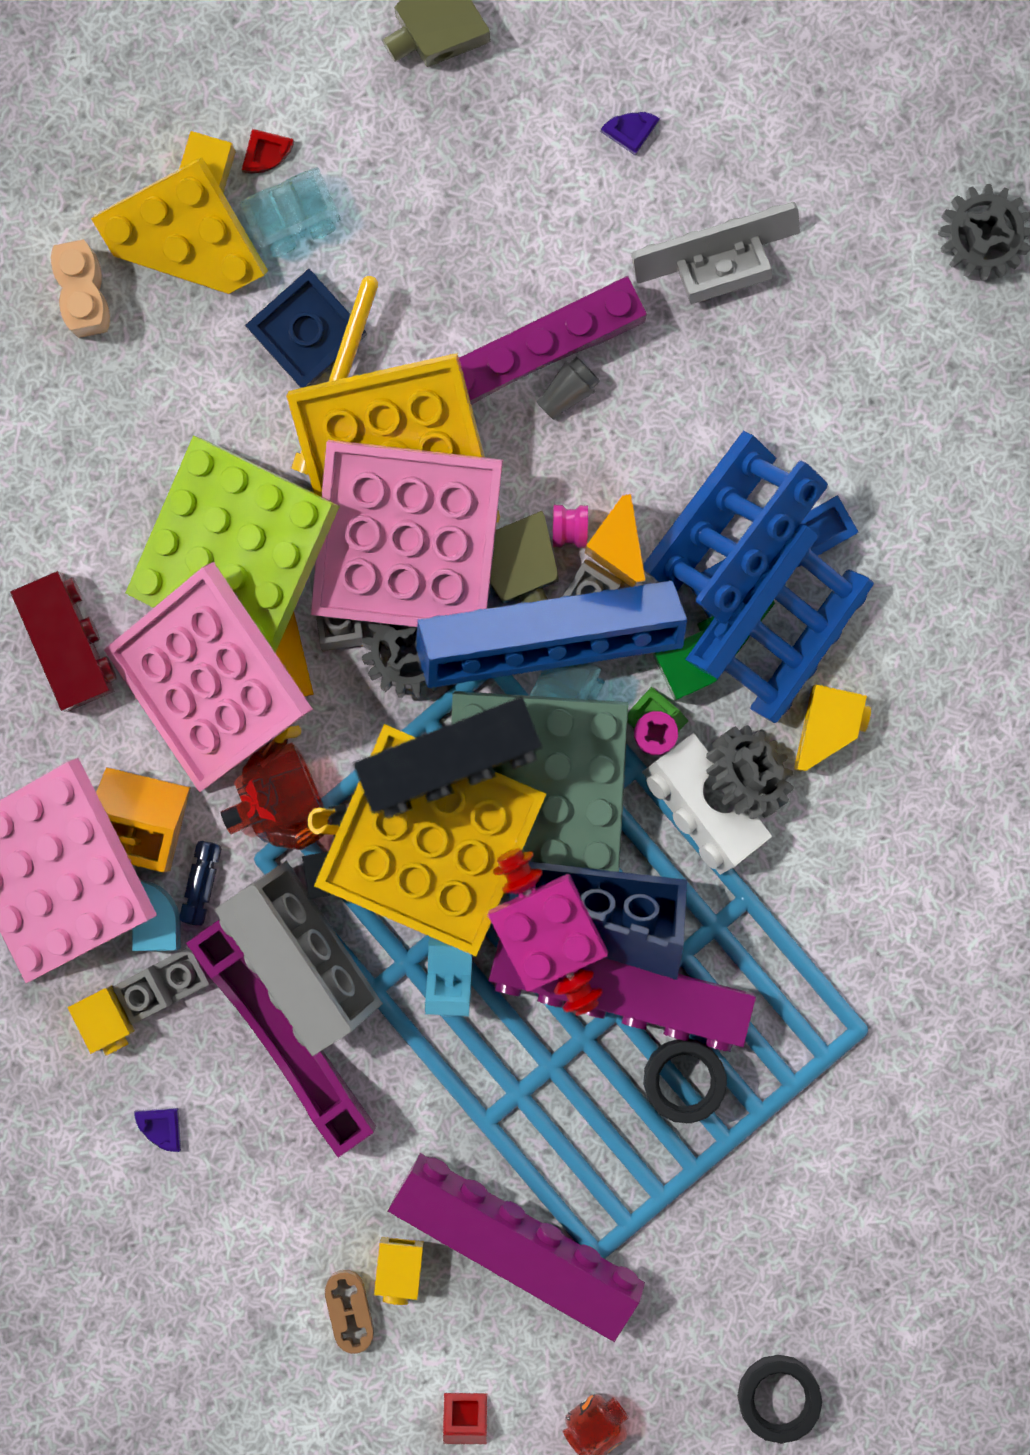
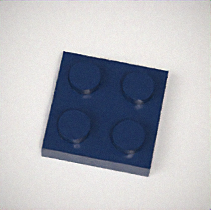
(302, 329)

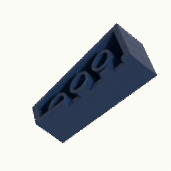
(633, 913)

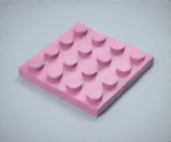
(407, 534)
(207, 677)
(63, 873)

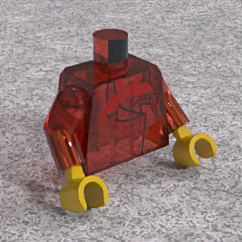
(280, 797)

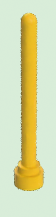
(349, 344)

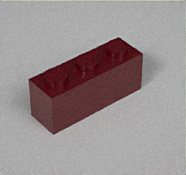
(64, 640)

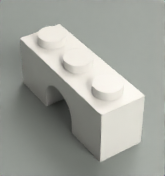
(679, 781)

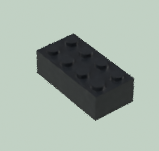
(448, 756)

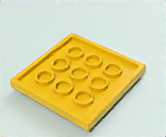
(398, 407)
(435, 860)

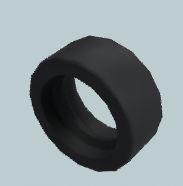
(695, 1112)
(779, 1432)

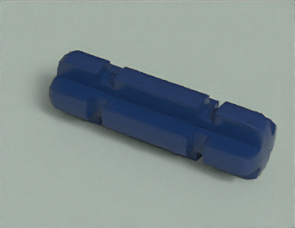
(200, 883)

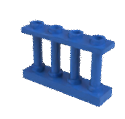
(713, 508)
(720, 642)

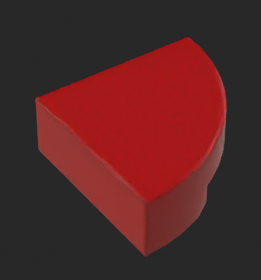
(265, 151)

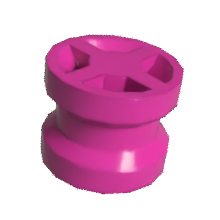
(570, 526)
(655, 735)

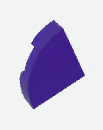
(630, 129)
(160, 1127)

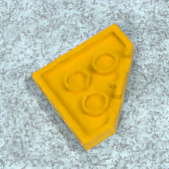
(183, 230)

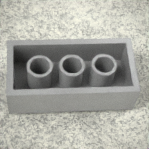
(298, 958)

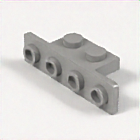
(719, 256)

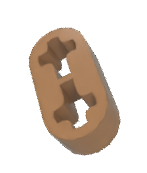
(339, 1314)

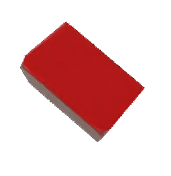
(465, 1418)

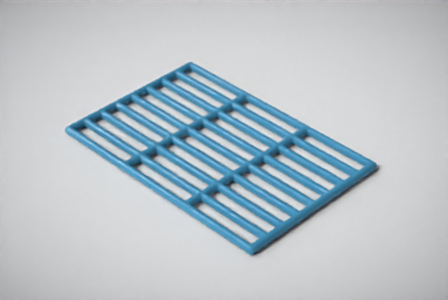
(584, 1037)

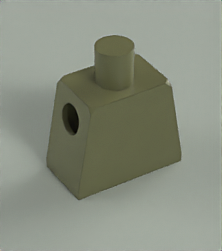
(436, 30)
(523, 560)

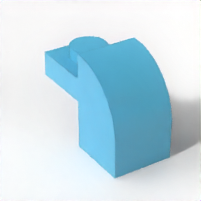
(162, 931)
(448, 980)

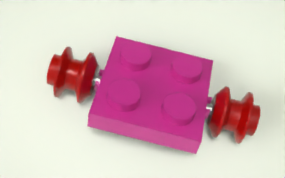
(547, 932)

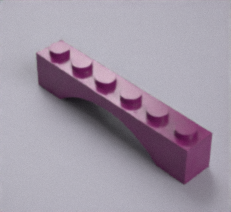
(552, 338)
(313, 1078)

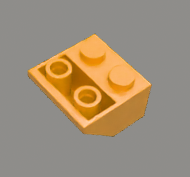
(144, 816)

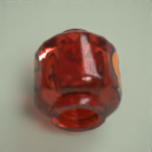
(596, 1426)

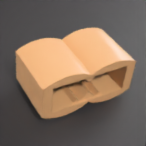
(80, 277)

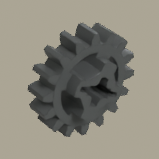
(970, 226)
(397, 666)
(749, 772)

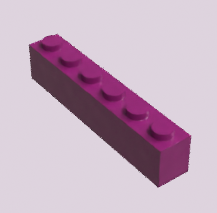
(645, 997)
(517, 1246)

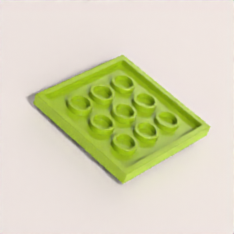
(247, 523)

